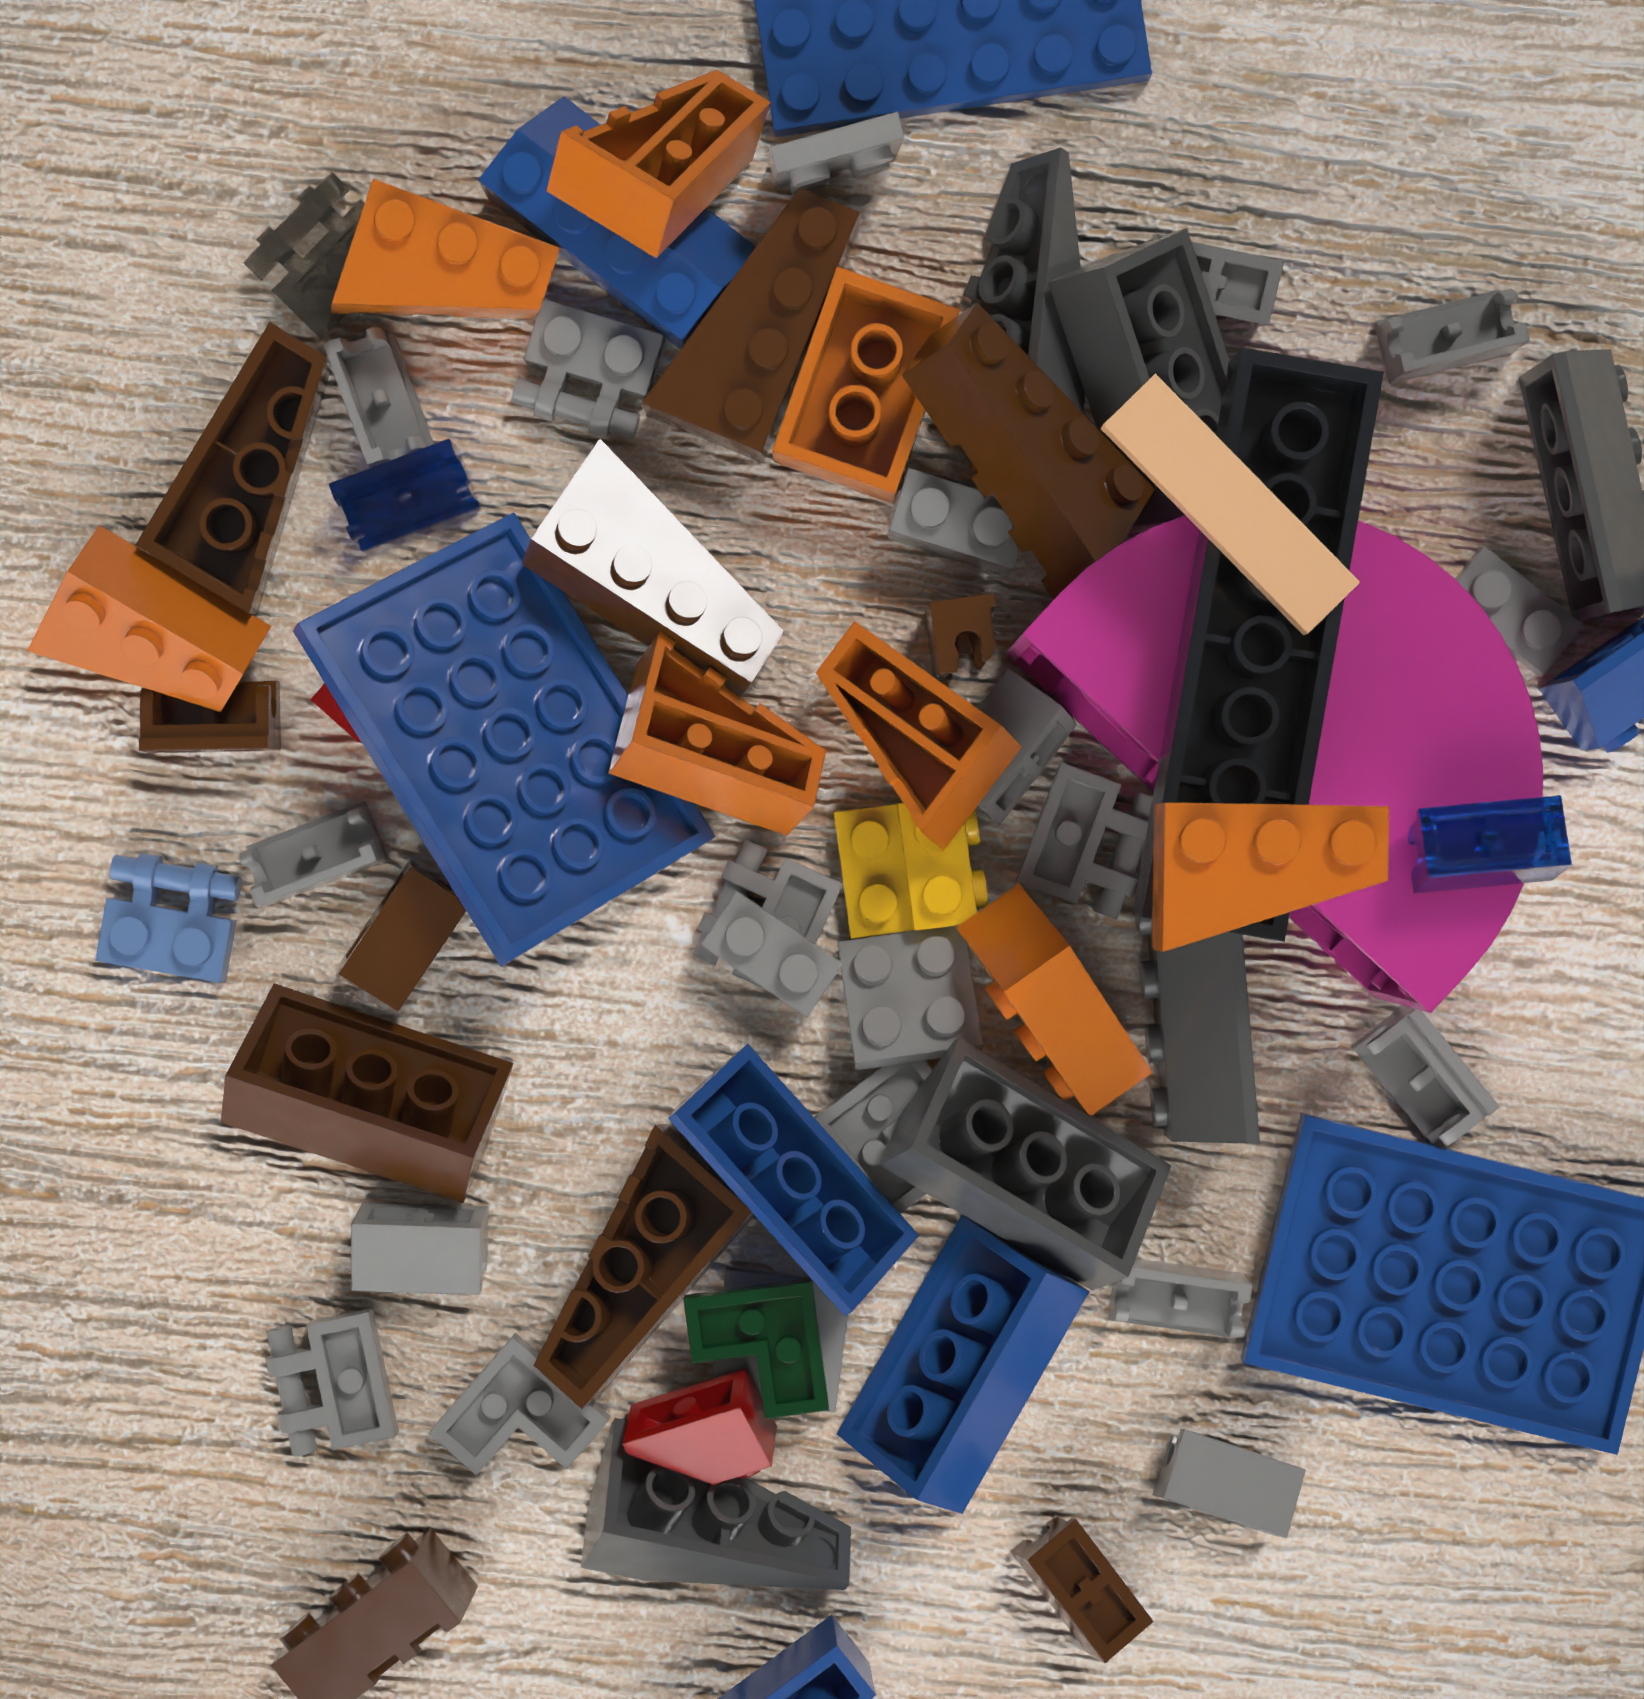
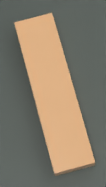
(1230, 505)

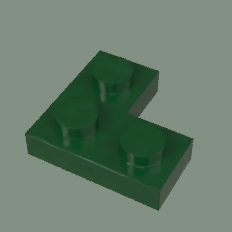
(774, 1324)

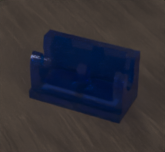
(405, 495)
(1489, 844)

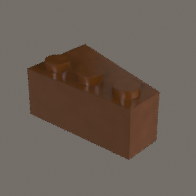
(376, 1621)

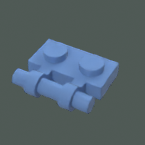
(164, 937)

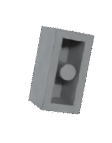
(953, 523)

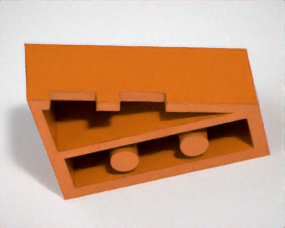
(661, 164)
(439, 261)
(147, 625)
(921, 733)
(712, 746)
(1257, 861)
(1055, 1000)

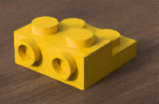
(901, 877)

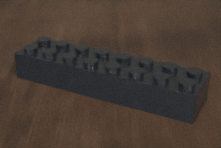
(1244, 677)

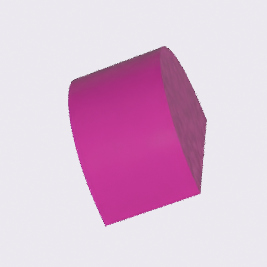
(1413, 719)

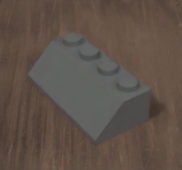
(1141, 318)
(1589, 478)
(1200, 1040)
(1027, 1166)

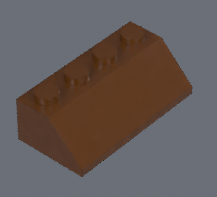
(365, 1092)

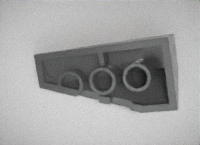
(1031, 245)
(684, 1530)

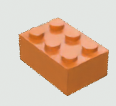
(850, 405)

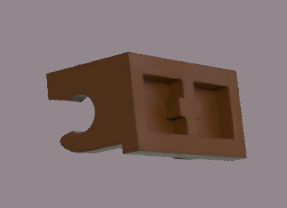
(960, 621)
(244, 725)
(402, 936)
(1083, 1588)

